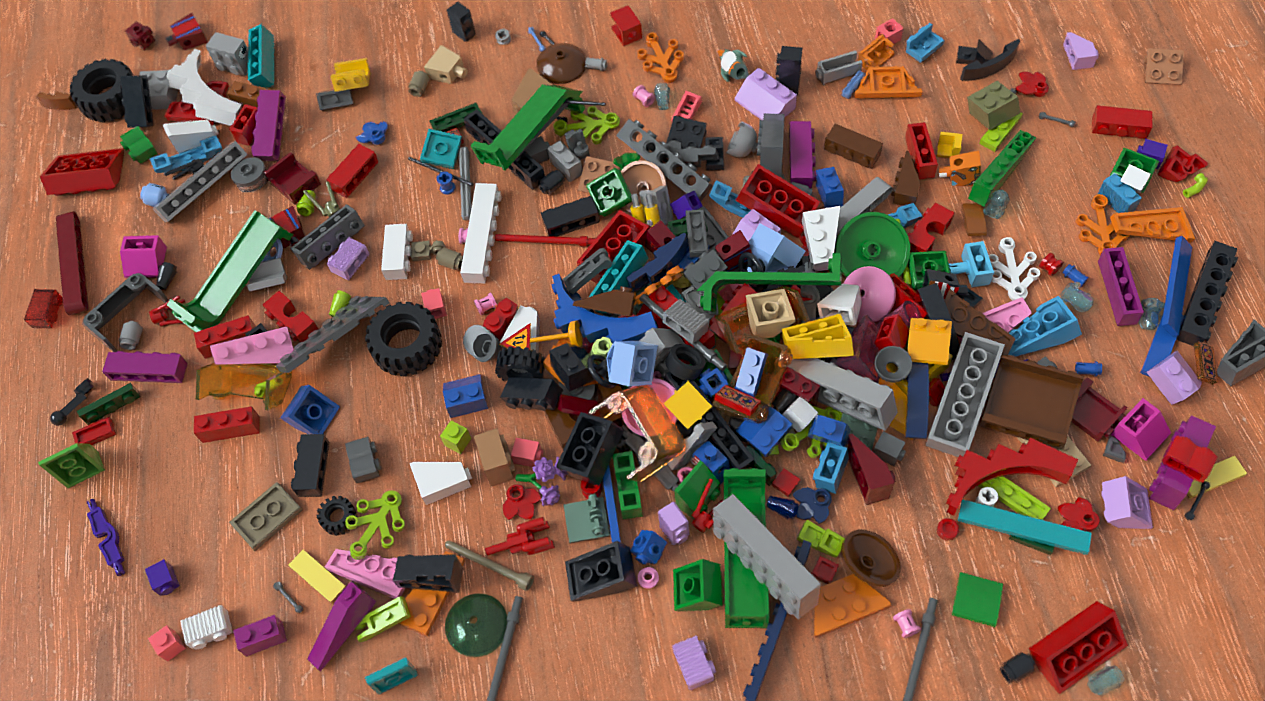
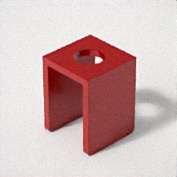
(627, 26)

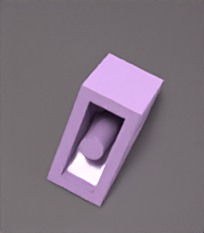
(1080, 51)

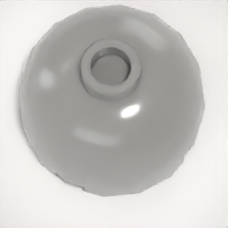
(743, 141)

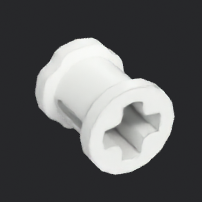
(988, 493)

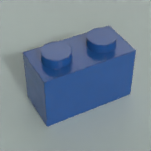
(829, 187)

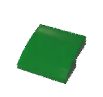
(977, 599)

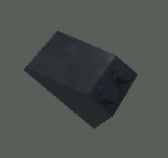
(601, 572)

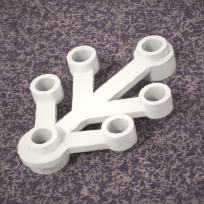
(1012, 271)

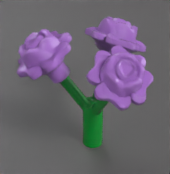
(545, 471)

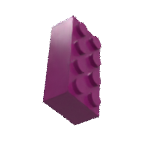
(1172, 485)

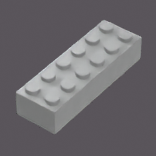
(849, 392)
(965, 395)
(765, 557)

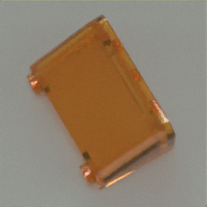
(777, 360)

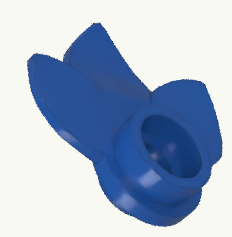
(373, 132)

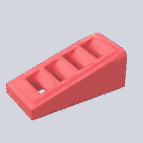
(688, 96)

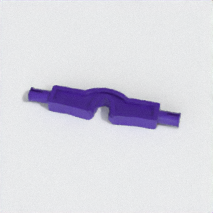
(109, 546)

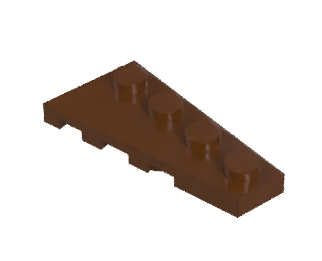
(969, 320)

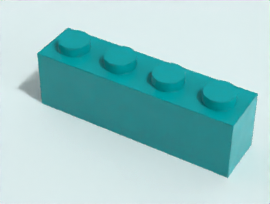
(261, 57)
(628, 260)

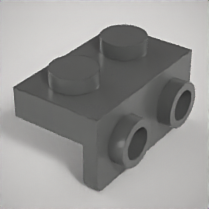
(703, 269)

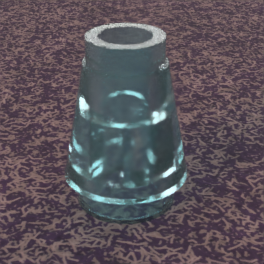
(662, 95)

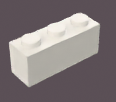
(396, 252)

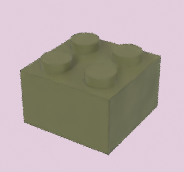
(993, 105)

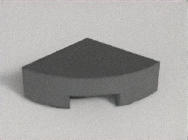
(1114, 450)

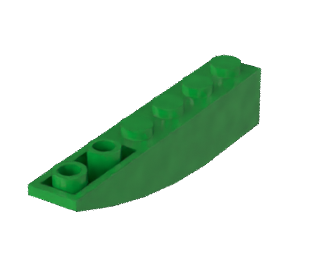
(1001, 168)

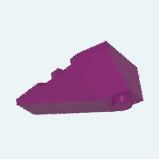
(342, 620)

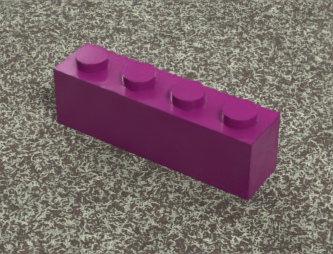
(268, 125)
(801, 152)
(1120, 286)
(145, 367)

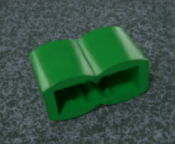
(138, 145)

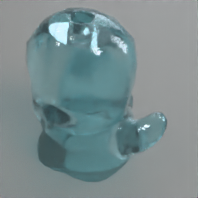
(997, 204)
(1077, 298)
(1151, 314)

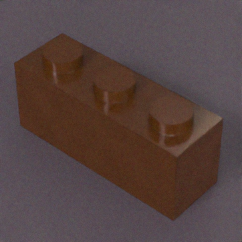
(853, 146)

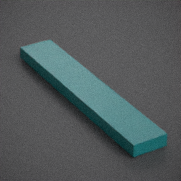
(1024, 527)

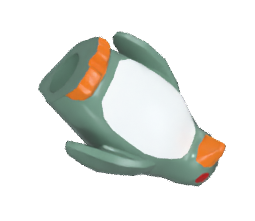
(733, 64)

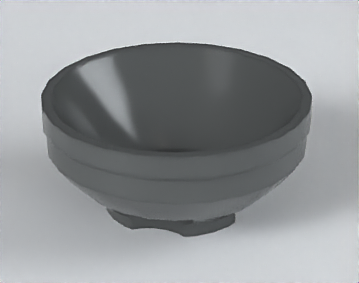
(893, 355)

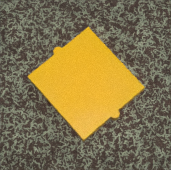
(688, 405)

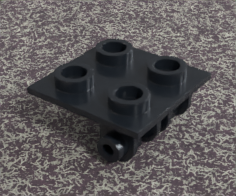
(687, 132)

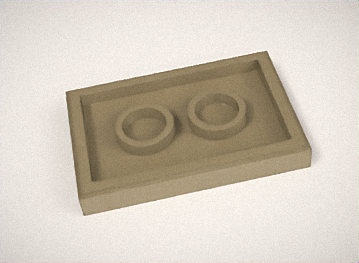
(265, 516)

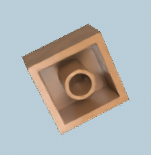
(495, 457)

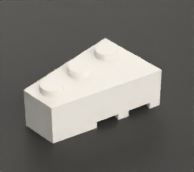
(820, 235)

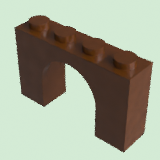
(563, 424)

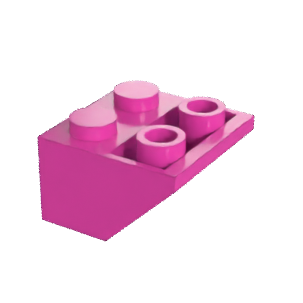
(142, 255)
(1142, 429)

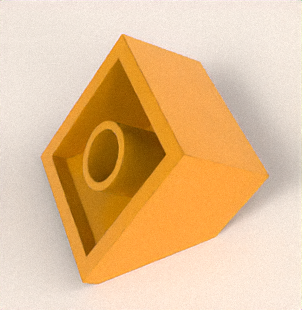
(929, 341)

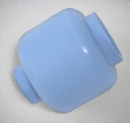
(153, 194)

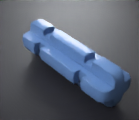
(853, 84)

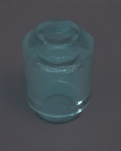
(1105, 680)

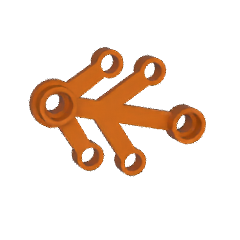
(667, 72)
(1101, 229)
(673, 274)

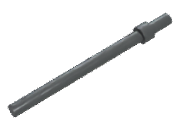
(709, 354)
(513, 619)
(928, 621)

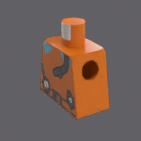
(962, 169)

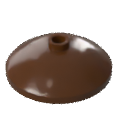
(561, 63)
(871, 558)

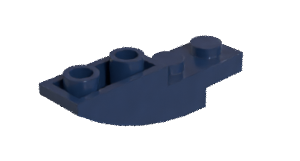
(665, 259)

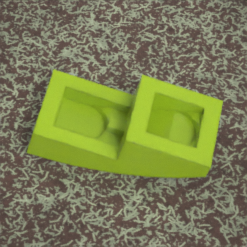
(822, 540)

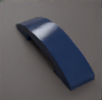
(917, 401)

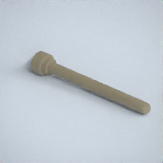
(523, 580)

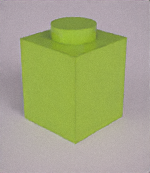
(455, 437)

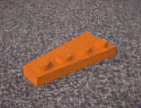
(1154, 224)

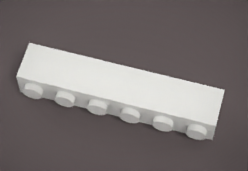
(480, 233)

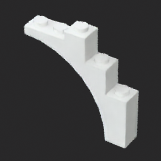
(194, 91)

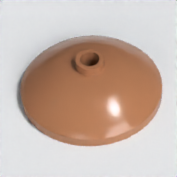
(642, 174)

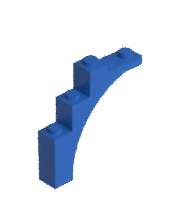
(598, 326)

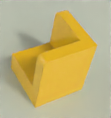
(949, 144)

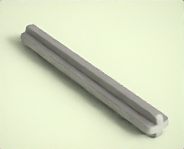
(465, 189)

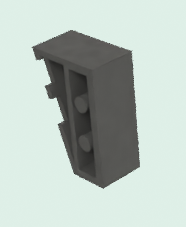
(1245, 355)

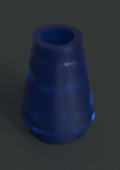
(785, 507)

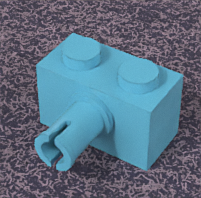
(975, 264)

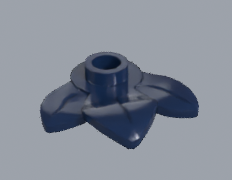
(810, 505)

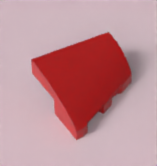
(1180, 165)

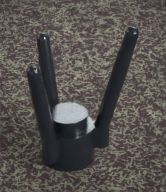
(192, 167)

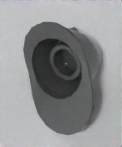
(481, 343)

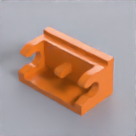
(876, 52)

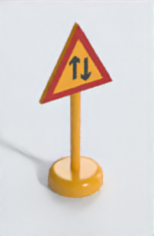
(523, 336)

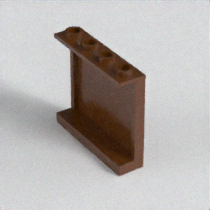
(1032, 401)

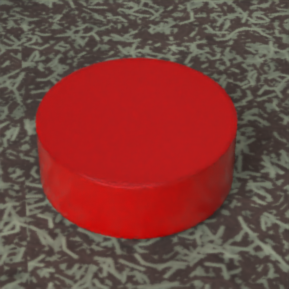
(947, 529)

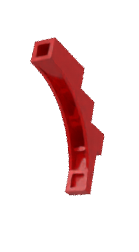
(1032, 459)

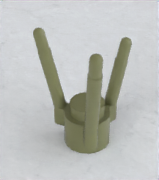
(330, 207)

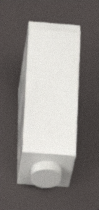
(189, 134)
(843, 301)
(522, 318)
(440, 479)

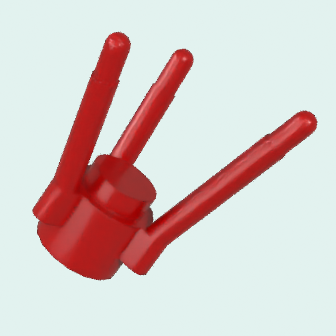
(160, 314)
(703, 520)

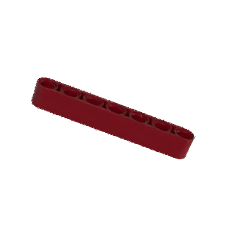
(71, 263)

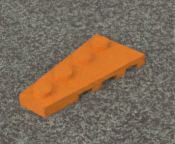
(425, 607)

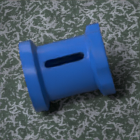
(446, 184)

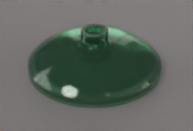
(485, 634)

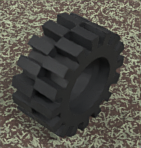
(328, 508)

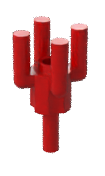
(524, 539)

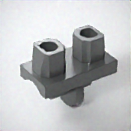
(577, 144)

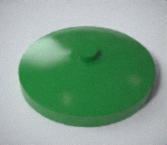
(873, 241)

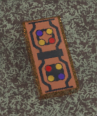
(1205, 362)

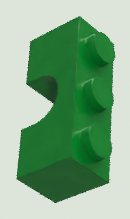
(627, 489)

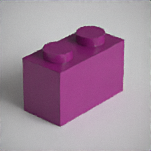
(260, 635)

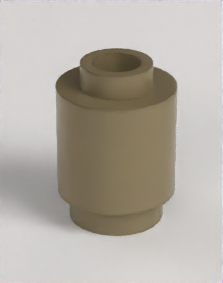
(418, 83)
(449, 258)

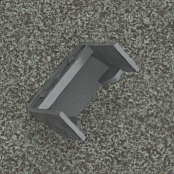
(116, 302)

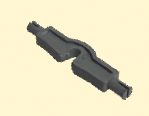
(812, 293)
(664, 474)

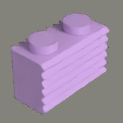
(348, 258)
(673, 524)
(693, 663)

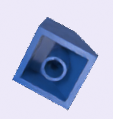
(464, 396)
(310, 411)
(766, 434)

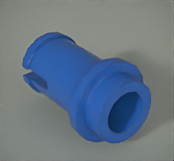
(1075, 275)
(1089, 368)

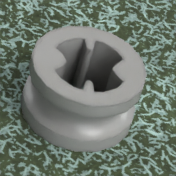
(501, 33)

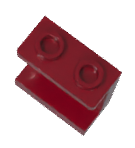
(291, 178)
(800, 386)
(1095, 413)

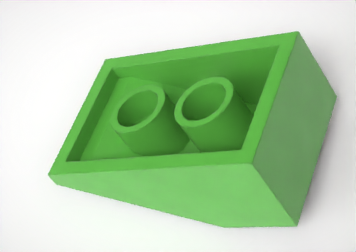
(73, 464)

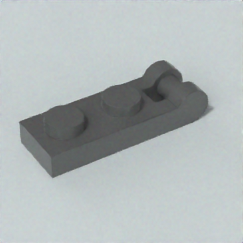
(587, 270)

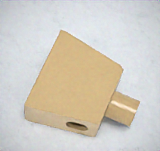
(445, 66)

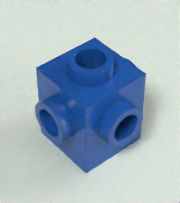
(717, 377)
(648, 547)

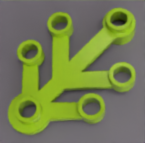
(607, 121)
(794, 439)
(376, 520)

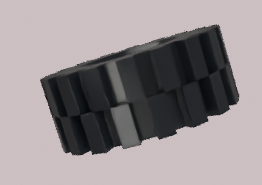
(519, 363)

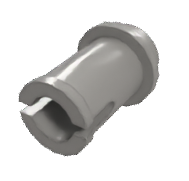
(596, 63)

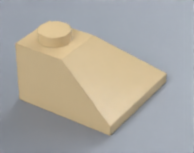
(769, 313)

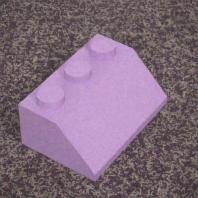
(765, 95)

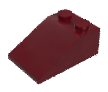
(869, 471)

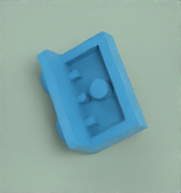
(923, 43)

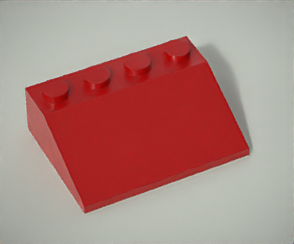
(83, 172)

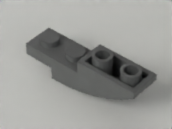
(690, 154)

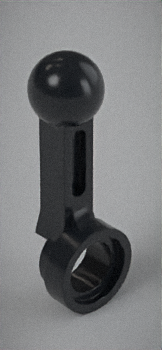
(59, 417)

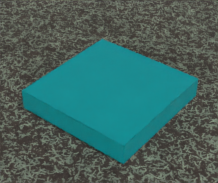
(441, 149)
(391, 676)

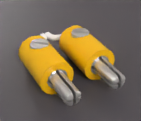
(639, 211)

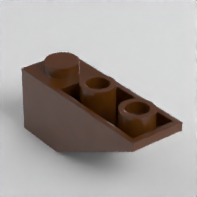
(908, 182)

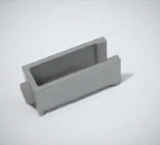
(838, 67)

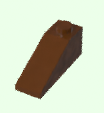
(616, 301)

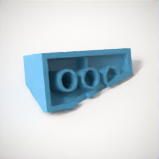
(1048, 327)

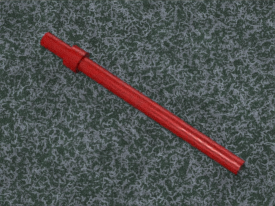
(583, 241)

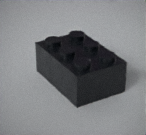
(589, 448)

